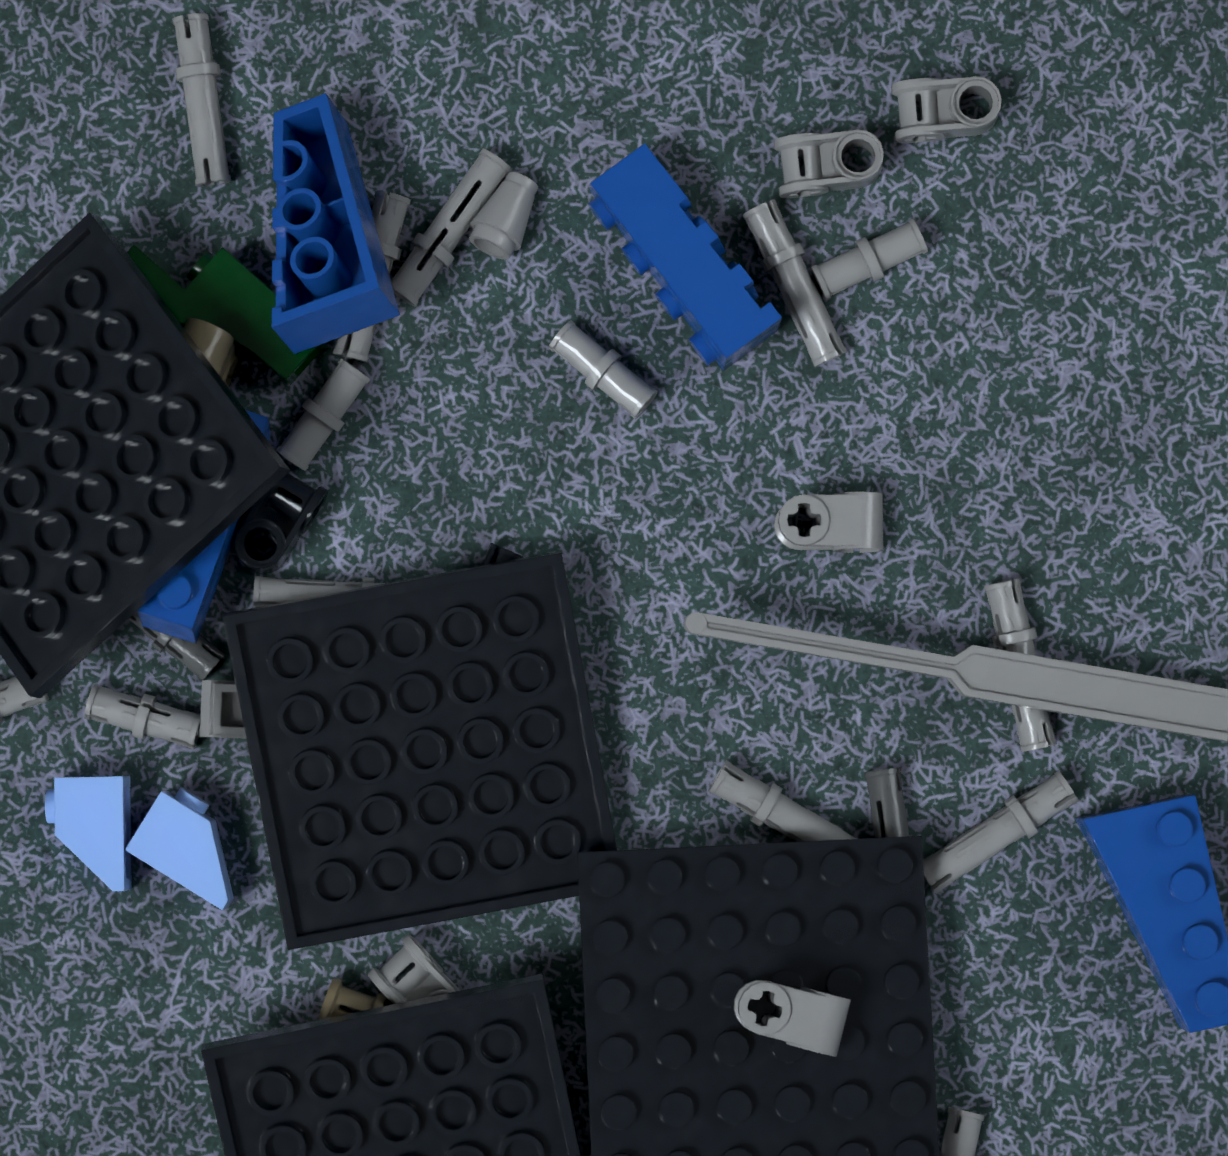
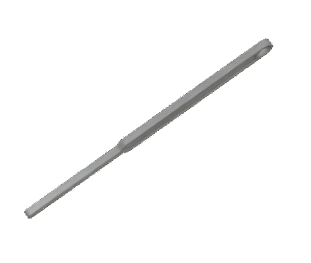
(1010, 678)

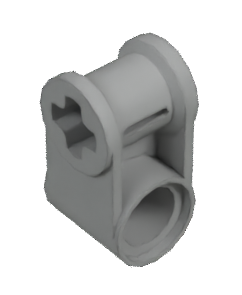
(941, 108)
(823, 162)
(841, 519)
(421, 982)
(801, 1017)

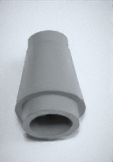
(504, 217)

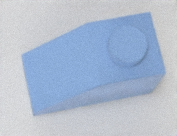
(95, 824)
(184, 846)

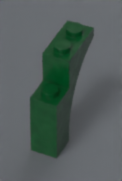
(232, 300)

